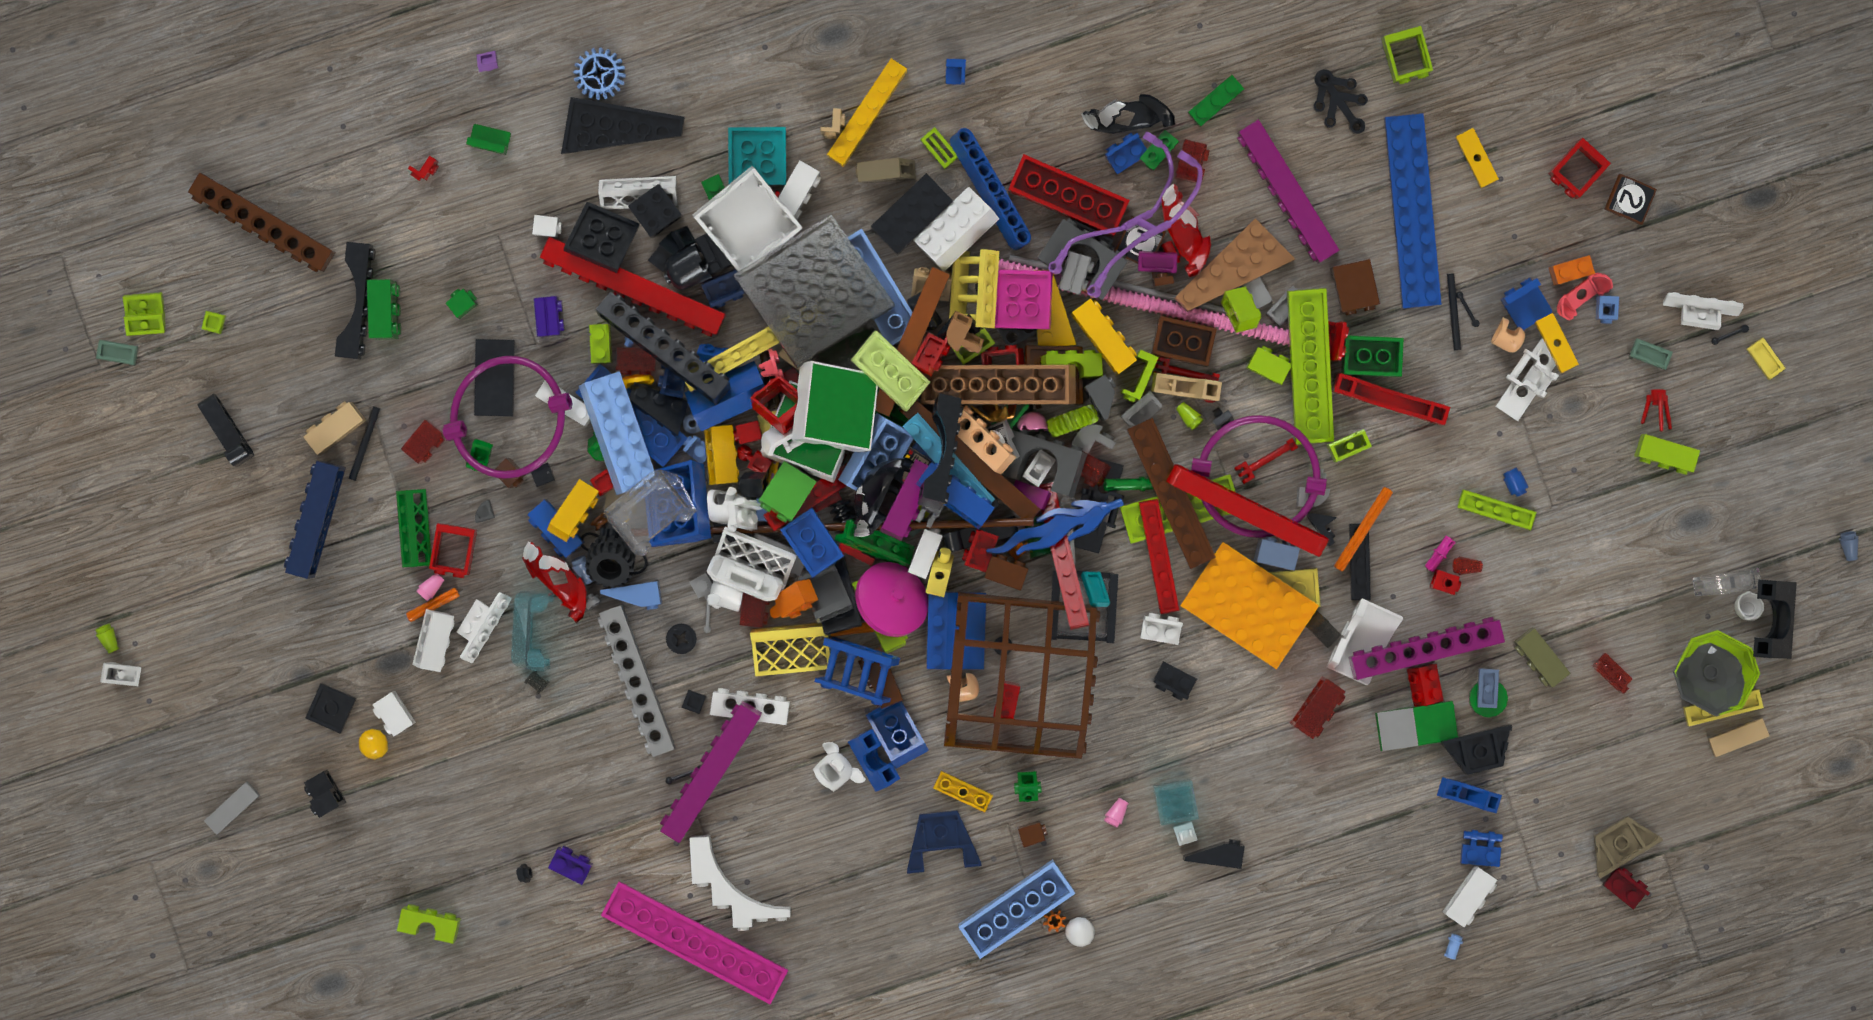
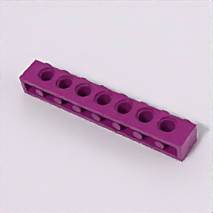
(1493, 636)

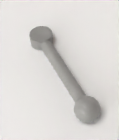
(707, 629)

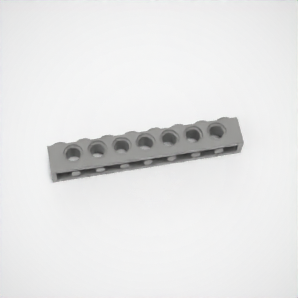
(618, 615)

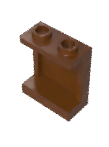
(1355, 287)

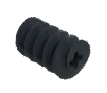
(842, 511)

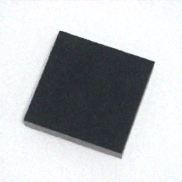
(330, 708)

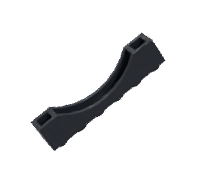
(350, 341)
(945, 415)

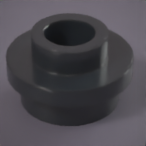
(524, 873)

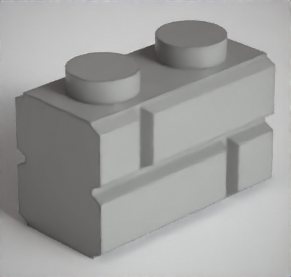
(1075, 272)

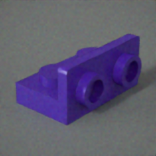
(570, 865)

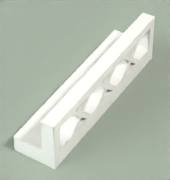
(633, 187)

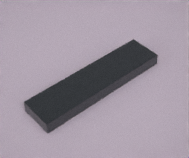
(1360, 568)

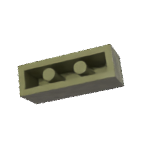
(1541, 658)

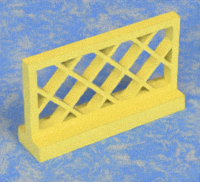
(783, 633)

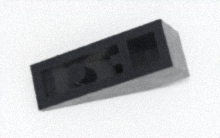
(1222, 854)

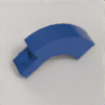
(1469, 795)

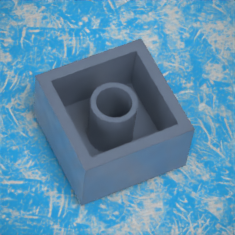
(1276, 554)

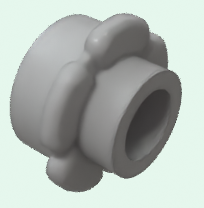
(592, 601)

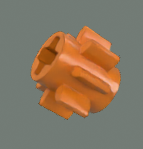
(1057, 916)

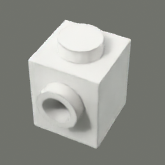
(546, 226)

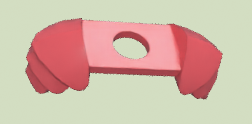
(1594, 284)

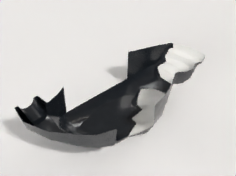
(1147, 113)
(873, 491)

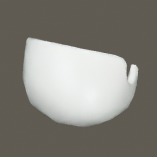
(1748, 606)
(1080, 932)

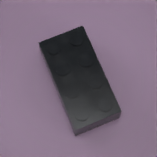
(911, 214)

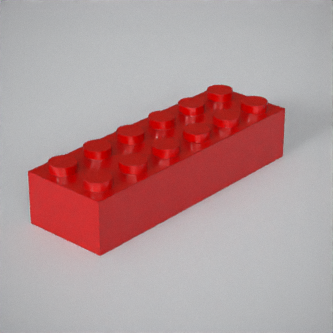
(1067, 195)

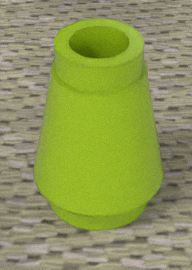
(1189, 416)
(107, 637)

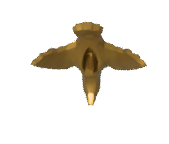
(995, 414)

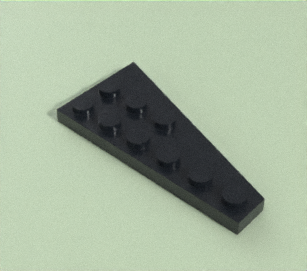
(605, 125)

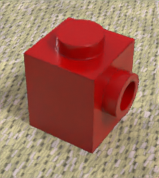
(1445, 582)

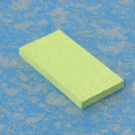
(890, 371)

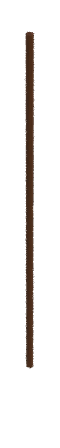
(914, 524)

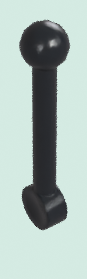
(1475, 323)
(1744, 328)
(669, 780)

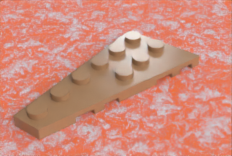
(1241, 261)

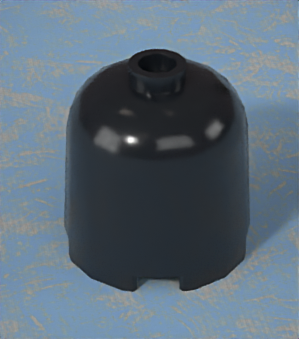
(686, 268)

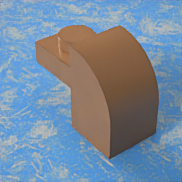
(959, 336)

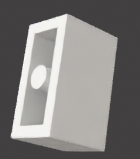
(393, 714)

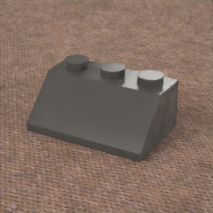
(1101, 395)

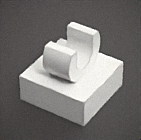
(1185, 833)

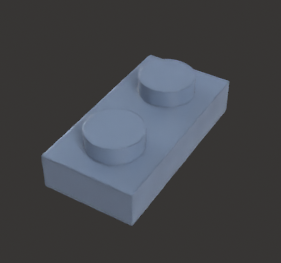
(1487, 688)

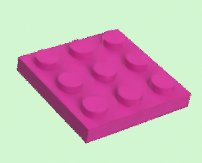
(1024, 299)

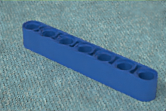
(991, 180)

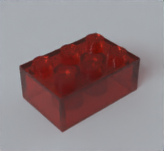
(1318, 707)

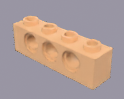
(997, 462)

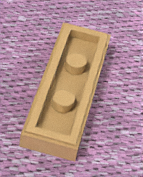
(1738, 737)

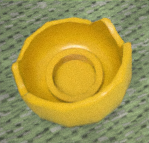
(373, 744)

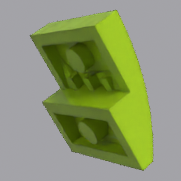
(144, 314)

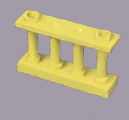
(987, 286)

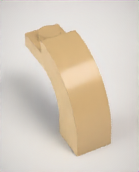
(1186, 387)

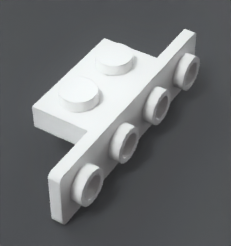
(1702, 311)
(480, 623)

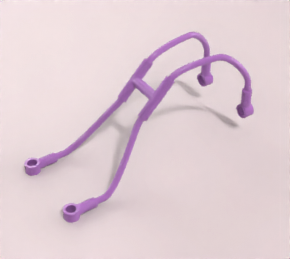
(1138, 220)

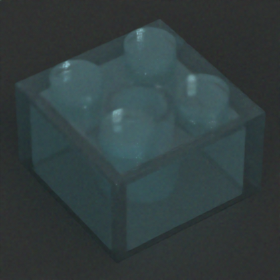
(1175, 802)

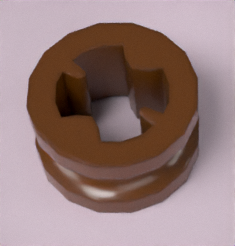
(599, 522)

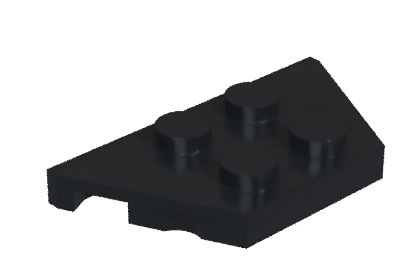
(1479, 749)

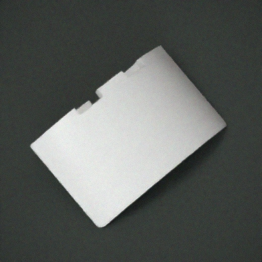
(1367, 628)

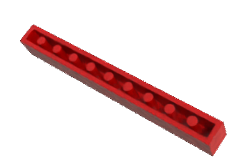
(637, 288)

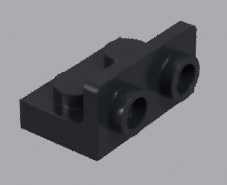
(1174, 680)

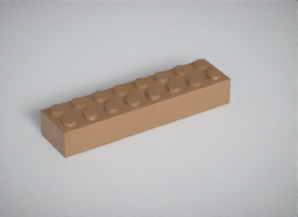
(1003, 384)

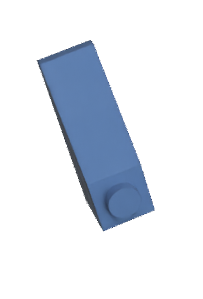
(641, 594)

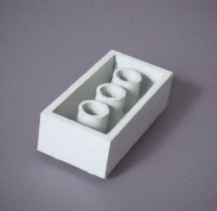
(956, 229)

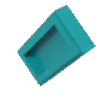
(1095, 589)

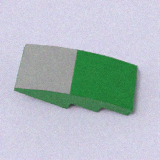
(1416, 725)

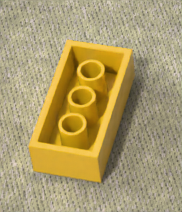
(1103, 336)

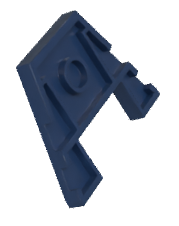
(941, 832)

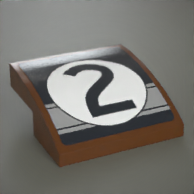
(1630, 199)
(1130, 235)

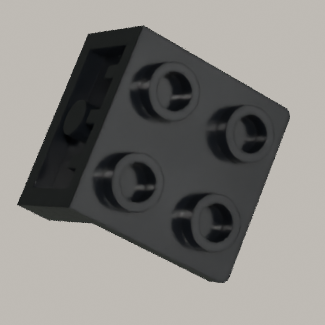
(655, 211)

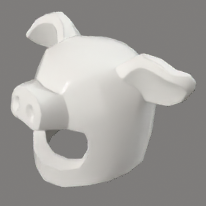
(720, 513)
(725, 596)
(836, 769)

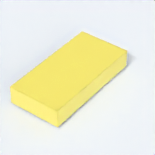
(1765, 358)

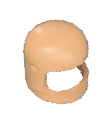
(1508, 339)
(971, 690)

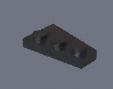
(663, 408)

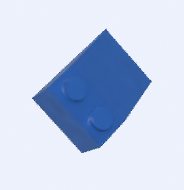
(897, 734)

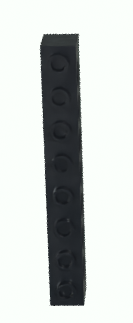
(714, 391)

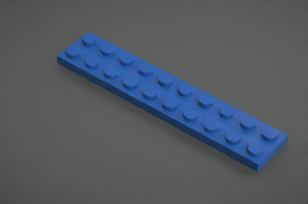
(1412, 210)

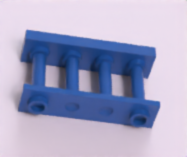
(869, 656)

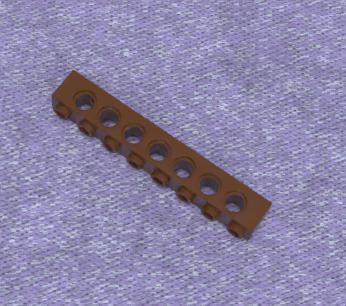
(204, 184)

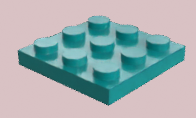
(760, 148)

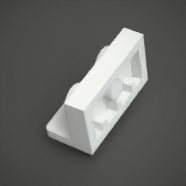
(743, 513)
(1161, 629)

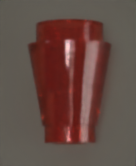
(1466, 565)

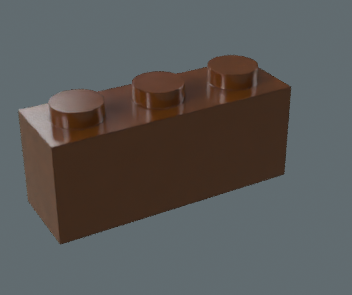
(891, 688)

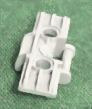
(1535, 381)

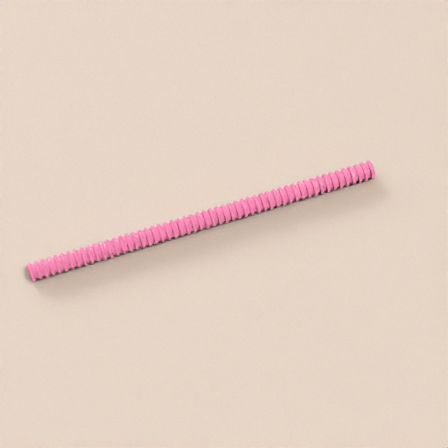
(1172, 309)

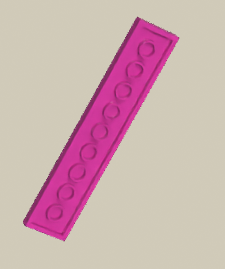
(694, 942)

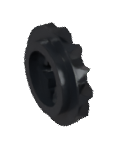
(672, 641)

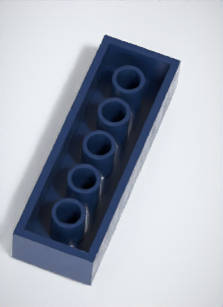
(315, 519)

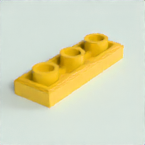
(1483, 168)
(1563, 354)
(951, 786)

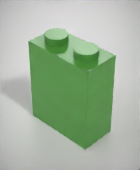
(786, 492)

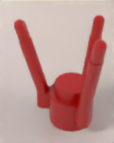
(1658, 398)

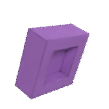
(487, 61)

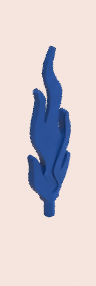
(1064, 521)

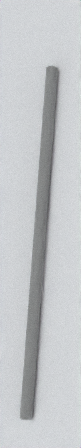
(1122, 285)

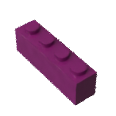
(905, 504)

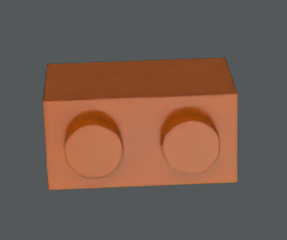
(1571, 270)

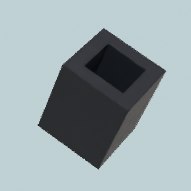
(753, 484)

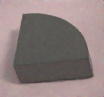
(484, 512)

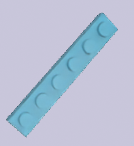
(931, 444)

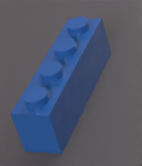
(963, 499)

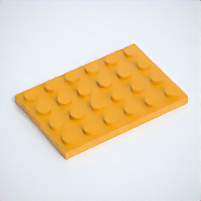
(1249, 605)

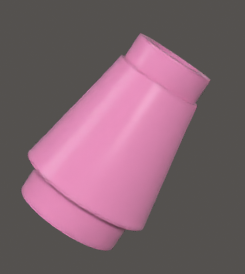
(430, 587)
(1116, 813)

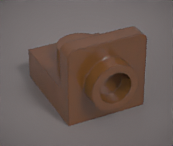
(1162, 278)

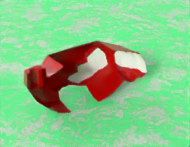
(1189, 239)
(571, 593)

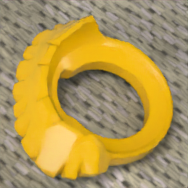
(641, 379)

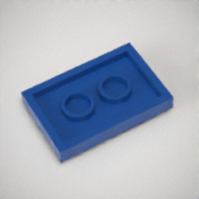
(812, 542)

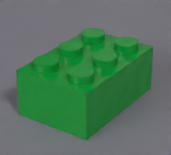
(383, 309)
(1373, 356)

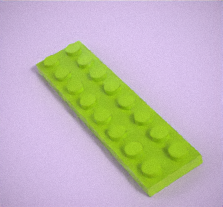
(1310, 364)

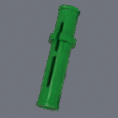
(1128, 484)

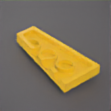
(1061, 330)

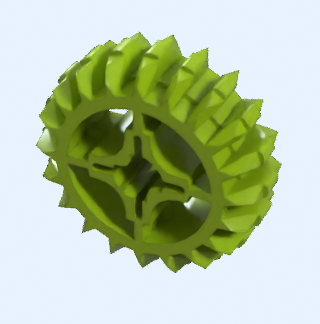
(1072, 420)

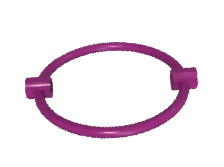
(457, 429)
(1314, 485)

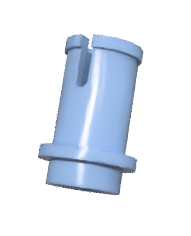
(1453, 946)

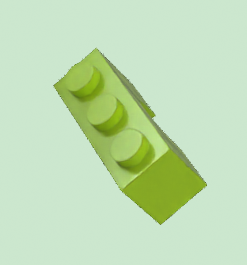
(1088, 364)
(445, 925)

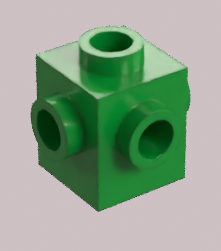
(1027, 786)

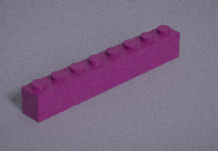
(1288, 192)
(710, 772)

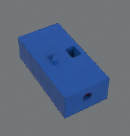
(743, 383)

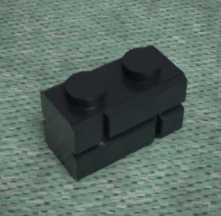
(712, 254)

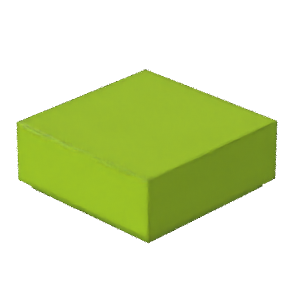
(213, 322)

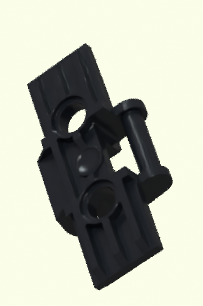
(1093, 541)

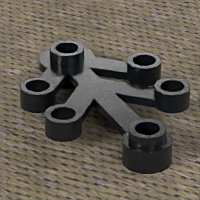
(1338, 99)

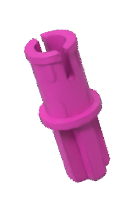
(1439, 554)

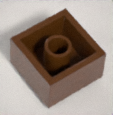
(1006, 572)

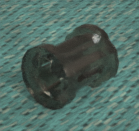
(536, 682)

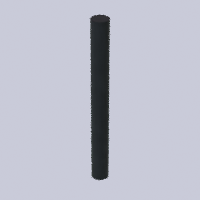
(1454, 311)
(364, 443)

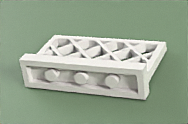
(758, 546)

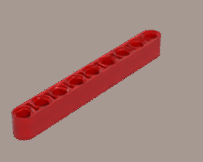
(1247, 510)

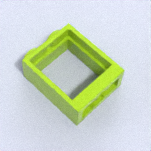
(1404, 35)

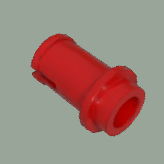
(1169, 247)

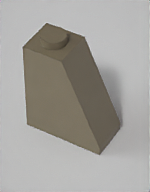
(886, 170)

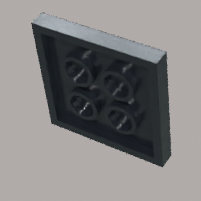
(601, 237)

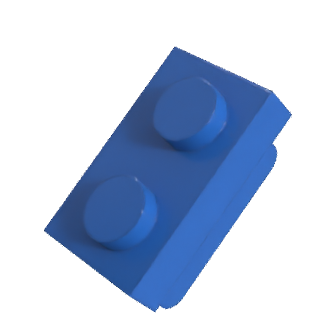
(1526, 303)

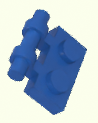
(1480, 854)

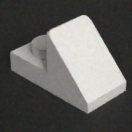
(1039, 468)
(120, 674)

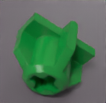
(594, 448)

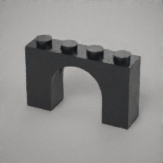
(1780, 638)

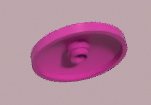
(891, 599)

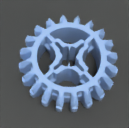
(591, 75)

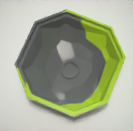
(1716, 673)

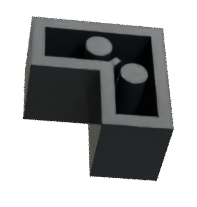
(324, 793)

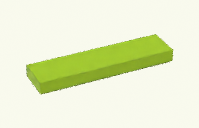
(1496, 509)

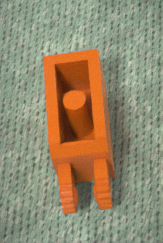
(794, 599)

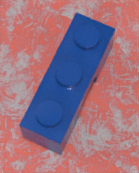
(541, 517)
(878, 772)

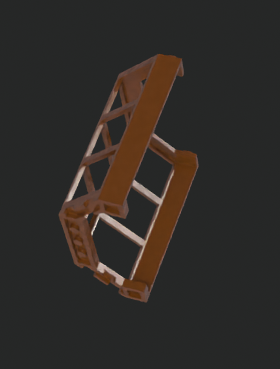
(956, 676)

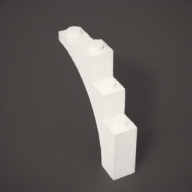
(724, 893)

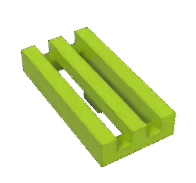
(949, 160)

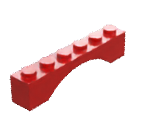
(1390, 399)

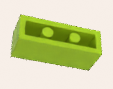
(1667, 454)

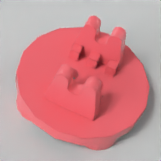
(771, 365)

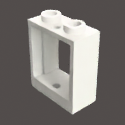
(925, 552)

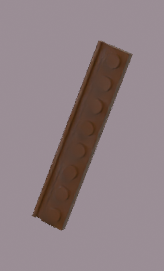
(1172, 499)

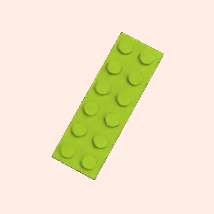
(1133, 520)

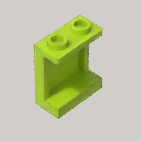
(1150, 361)

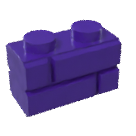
(548, 316)

